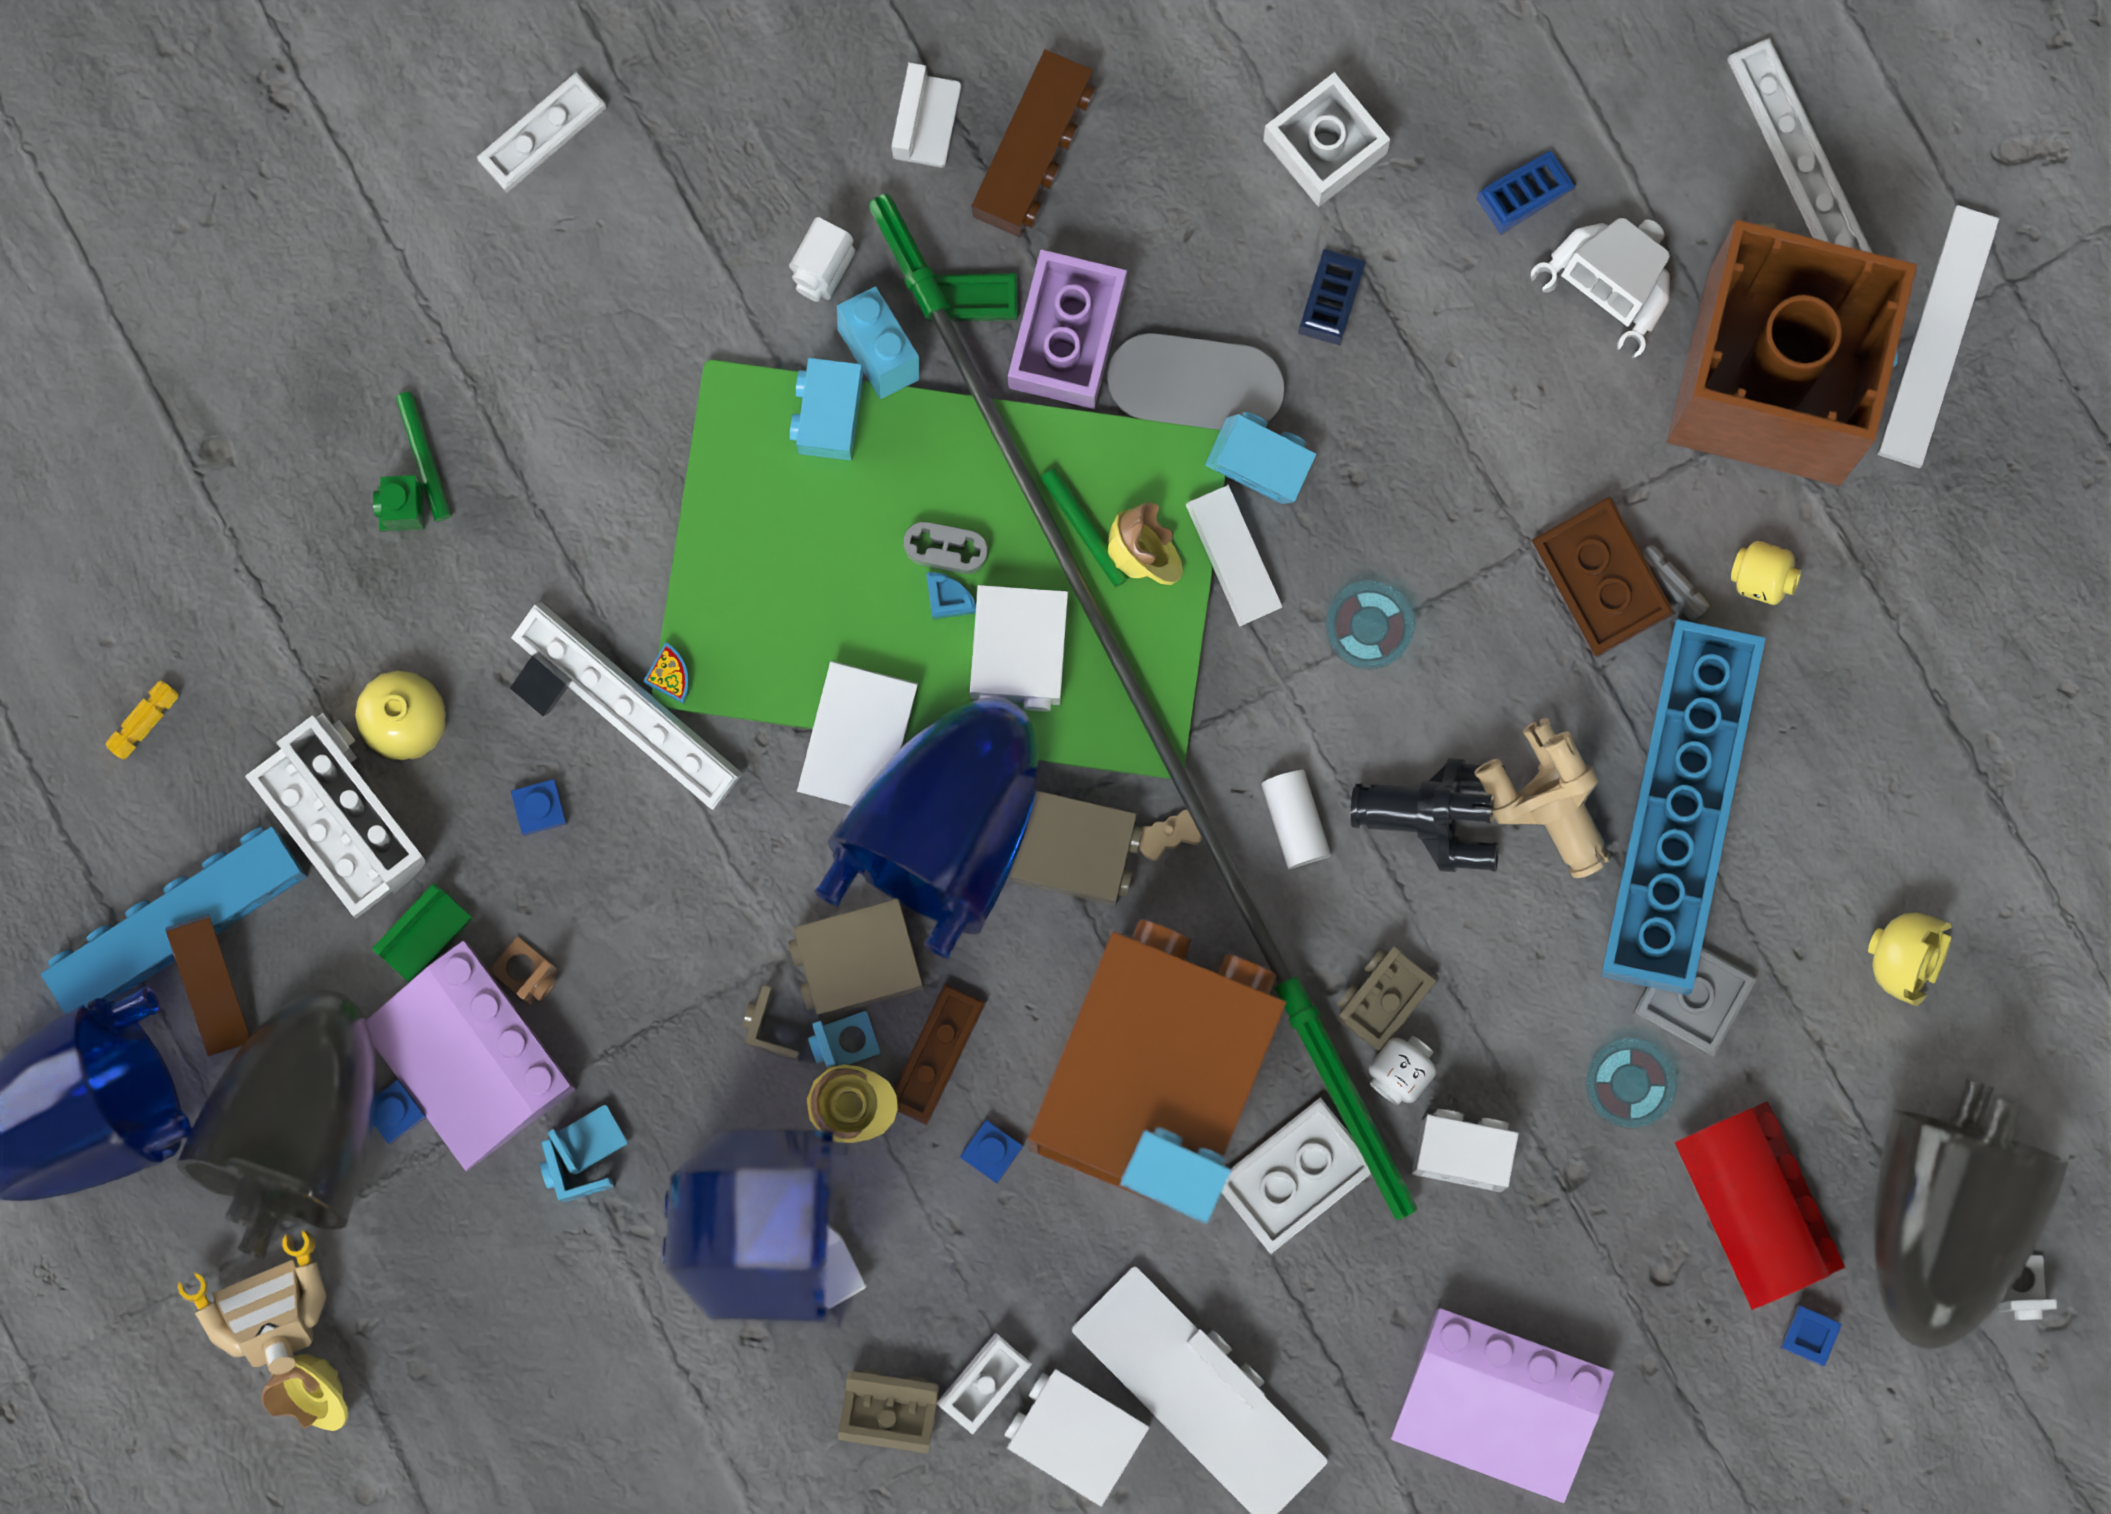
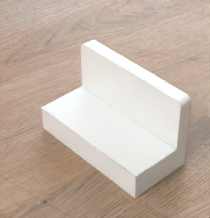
(925, 118)

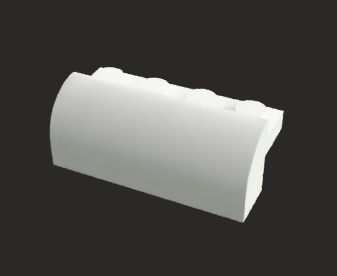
(335, 818)

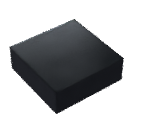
(540, 684)

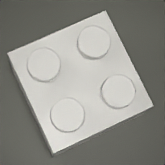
(1326, 139)
(1465, 1151)

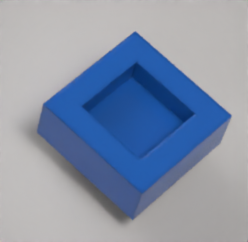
(538, 807)
(395, 1112)
(991, 1152)
(1811, 1336)

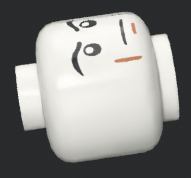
(1402, 1070)

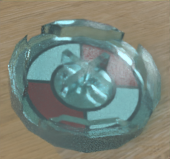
(1369, 625)
(1631, 1083)

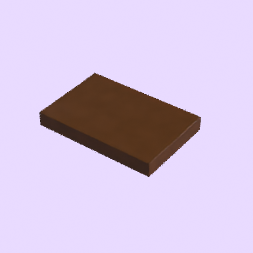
(1603, 576)

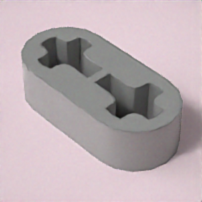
(947, 537)

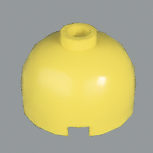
(400, 715)
(1909, 954)

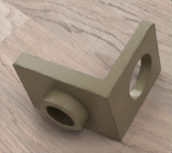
(755, 1020)

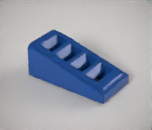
(1497, 212)

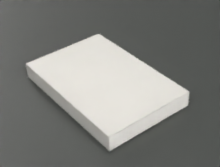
(855, 731)
(1295, 1176)

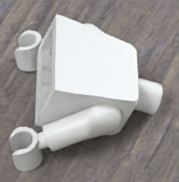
(1618, 270)

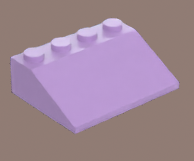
(467, 1056)
(1501, 1405)

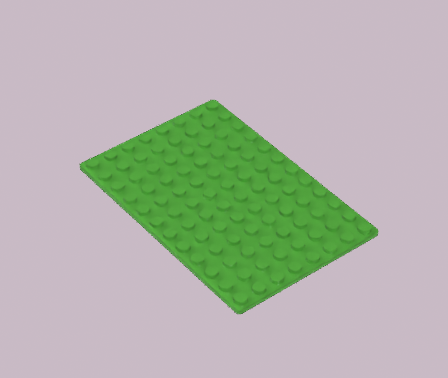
(808, 562)

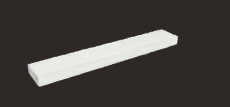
(1796, 146)
(1938, 336)
(628, 706)

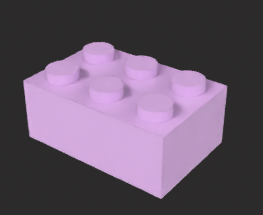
(1067, 329)

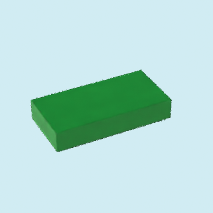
(979, 296)

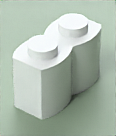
(821, 260)

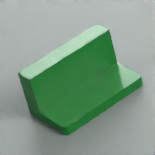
(422, 933)

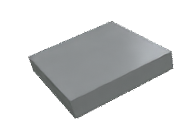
(1708, 1011)

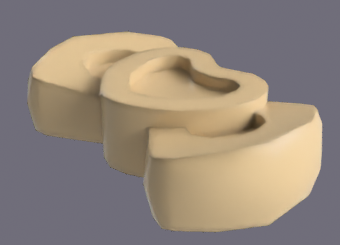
(1168, 835)

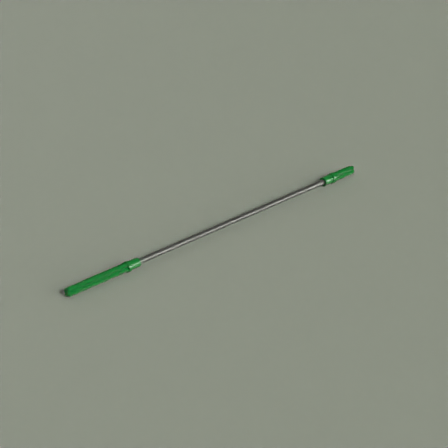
(1299, 1007)

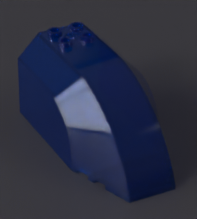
(754, 1226)

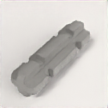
(1675, 585)

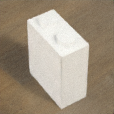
(1019, 646)
(1076, 1436)

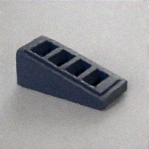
(1325, 330)

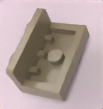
(1385, 998)
(888, 1411)

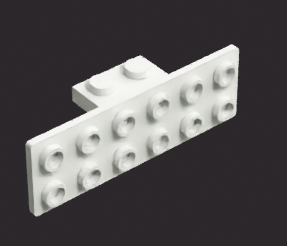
(1200, 1394)

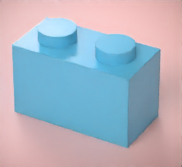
(878, 342)
(828, 408)
(1261, 458)
(1175, 1175)

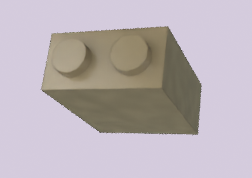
(1077, 849)
(855, 959)

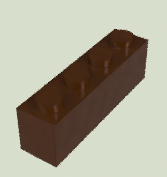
(1033, 144)

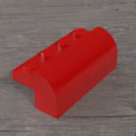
(1760, 1205)

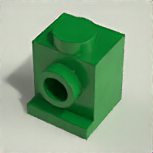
(399, 503)

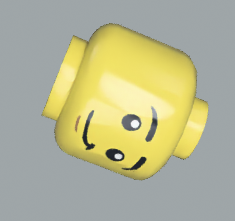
(1765, 572)

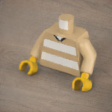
(266, 1313)

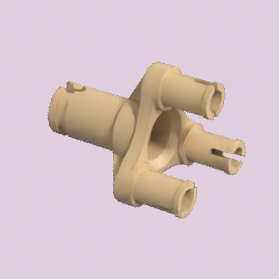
(1552, 798)

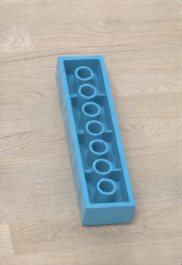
(1683, 807)

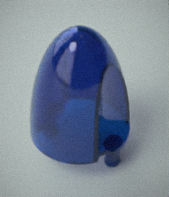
(943, 819)
(86, 1102)

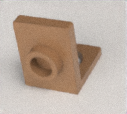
(541, 979)

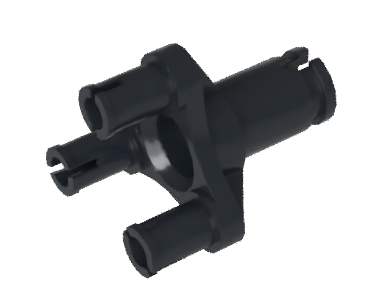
(1432, 814)

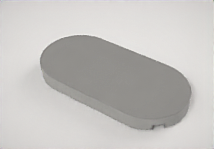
(1193, 380)

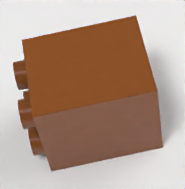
(1791, 353)
(1156, 1051)

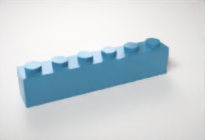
(139, 946)

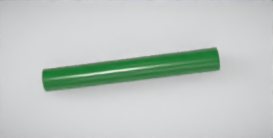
(423, 456)
(1083, 525)

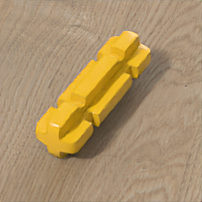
(142, 720)

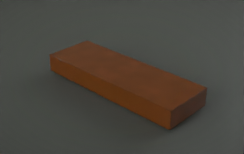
(208, 984)
(937, 1053)

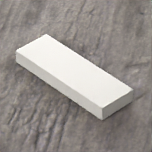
(541, 132)
(1233, 555)

